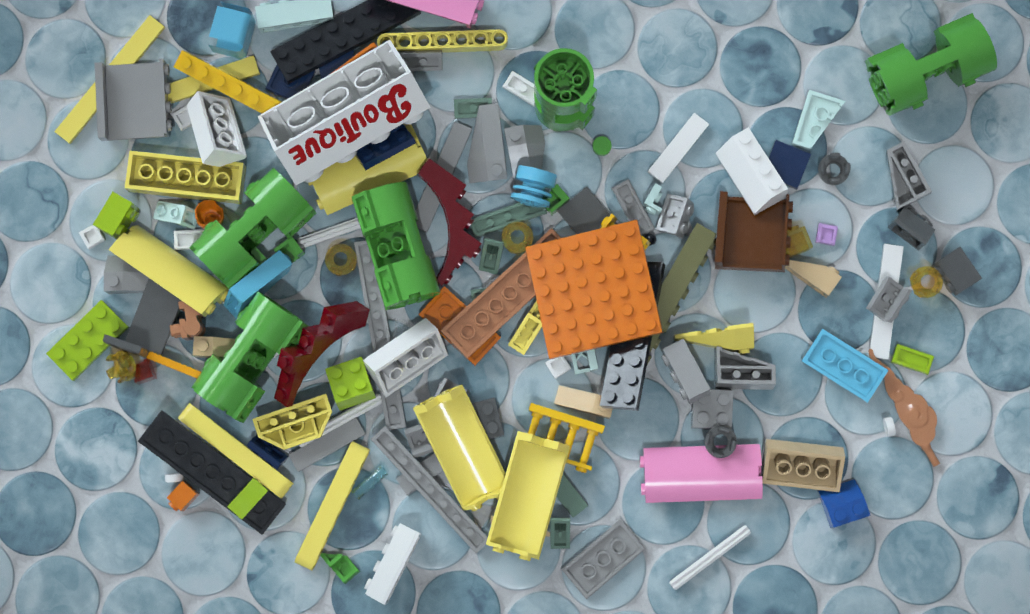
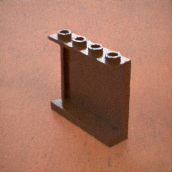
(752, 240)

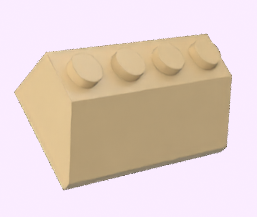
(803, 465)

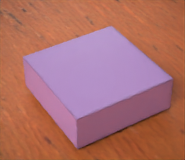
(826, 234)

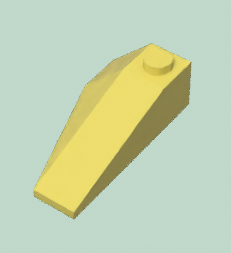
(734, 338)

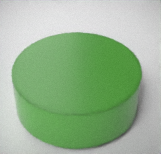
(601, 146)

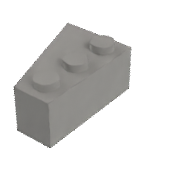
(906, 177)
(685, 371)
(742, 372)

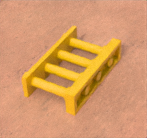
(574, 424)

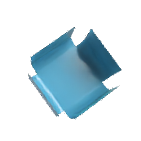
(233, 29)

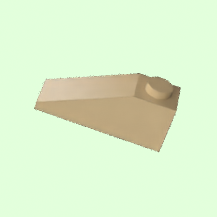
(816, 276)
(206, 346)
(581, 401)

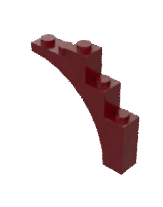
(460, 243)
(314, 340)

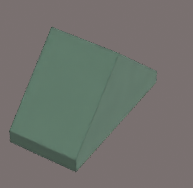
(491, 256)
(560, 533)

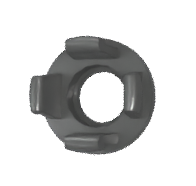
(834, 158)
(718, 452)

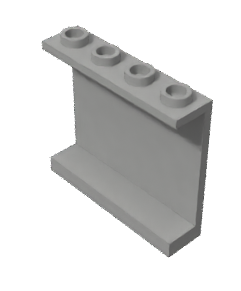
(133, 101)

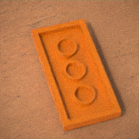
(444, 309)

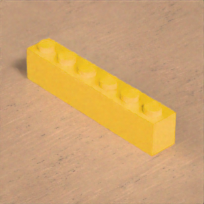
(225, 82)

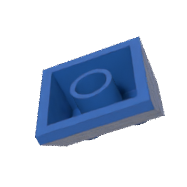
(844, 505)

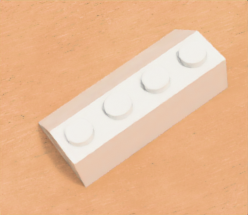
(215, 129)
(752, 171)
(406, 357)
(393, 563)

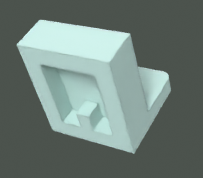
(654, 196)

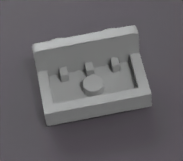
(888, 300)
(418, 441)

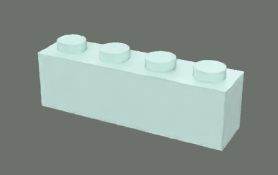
(292, 14)

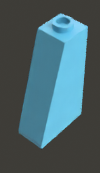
(260, 280)

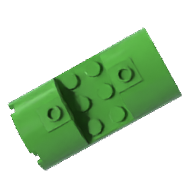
(962, 52)
(564, 90)
(275, 206)
(395, 245)
(233, 381)

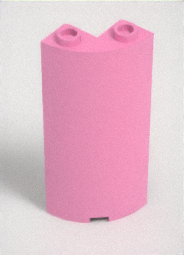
(457, 10)
(696, 475)

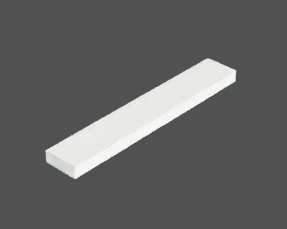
(882, 330)

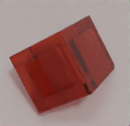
(144, 372)

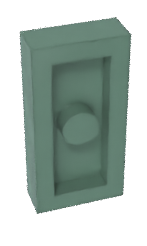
(469, 107)

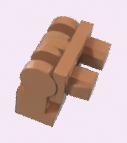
(190, 326)

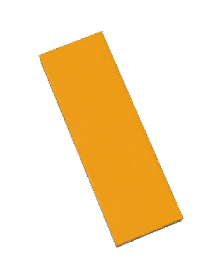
(173, 364)

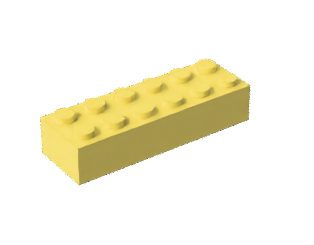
(184, 177)

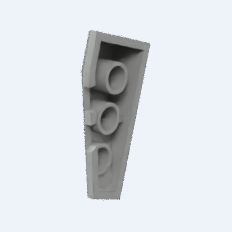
(524, 147)
(486, 153)
(122, 277)

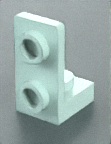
(175, 214)

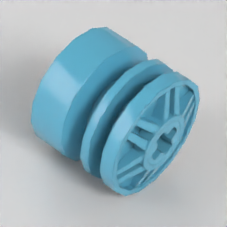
(533, 186)

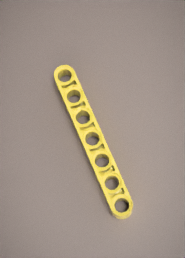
(451, 37)
(235, 450)
(332, 505)

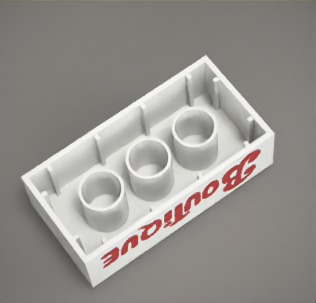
(343, 113)

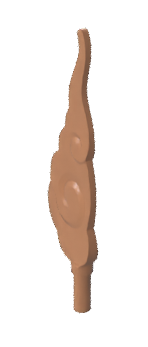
(912, 411)

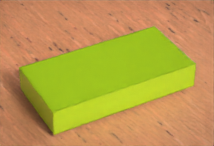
(912, 359)
(247, 498)

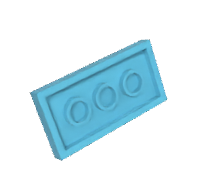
(845, 365)

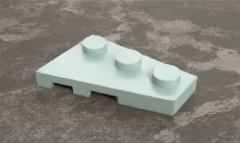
(815, 117)

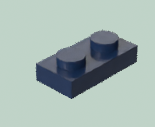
(267, 451)

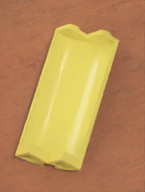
(347, 179)
(170, 270)
(461, 447)
(527, 496)

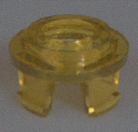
(513, 247)
(350, 264)
(916, 284)
(122, 361)

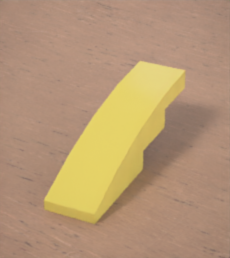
(527, 331)

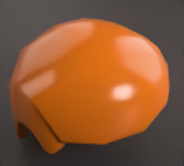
(207, 212)

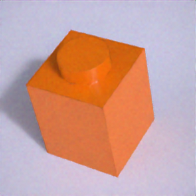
(182, 496)

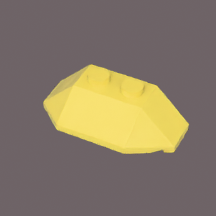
(295, 423)

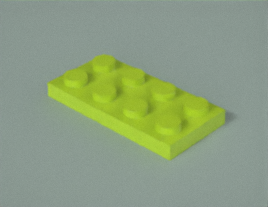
(85, 340)

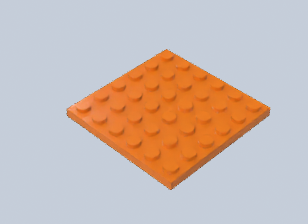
(593, 289)

